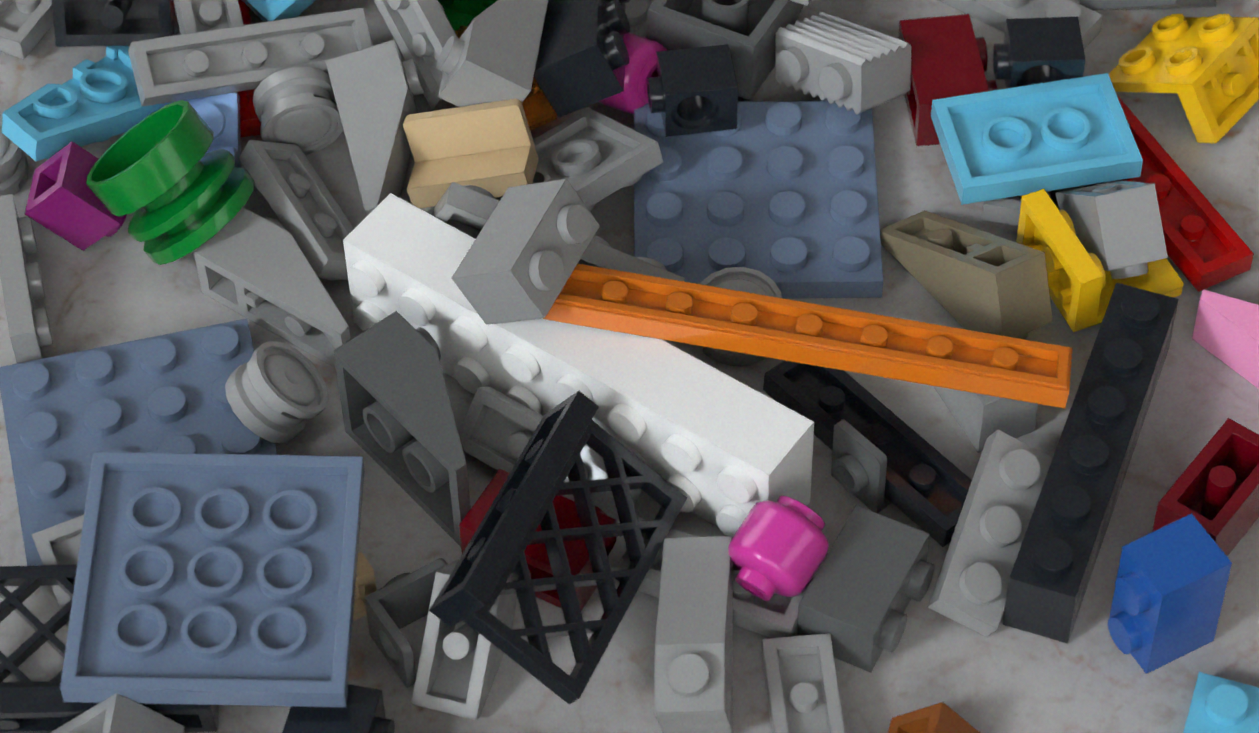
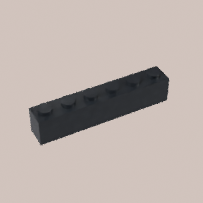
(1090, 464)

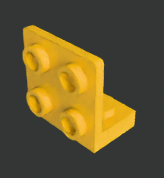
(1202, 60)
(1074, 276)

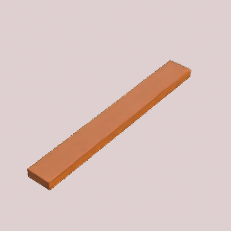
(815, 335)

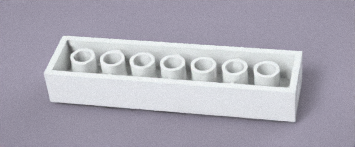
(668, 408)

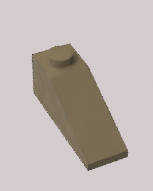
(974, 274)

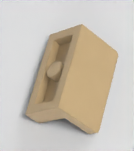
(469, 146)

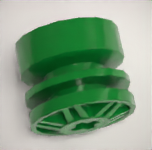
(170, 182)

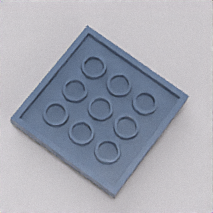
(773, 196)
(118, 398)
(215, 580)

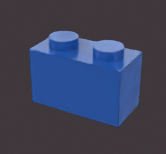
(1168, 593)

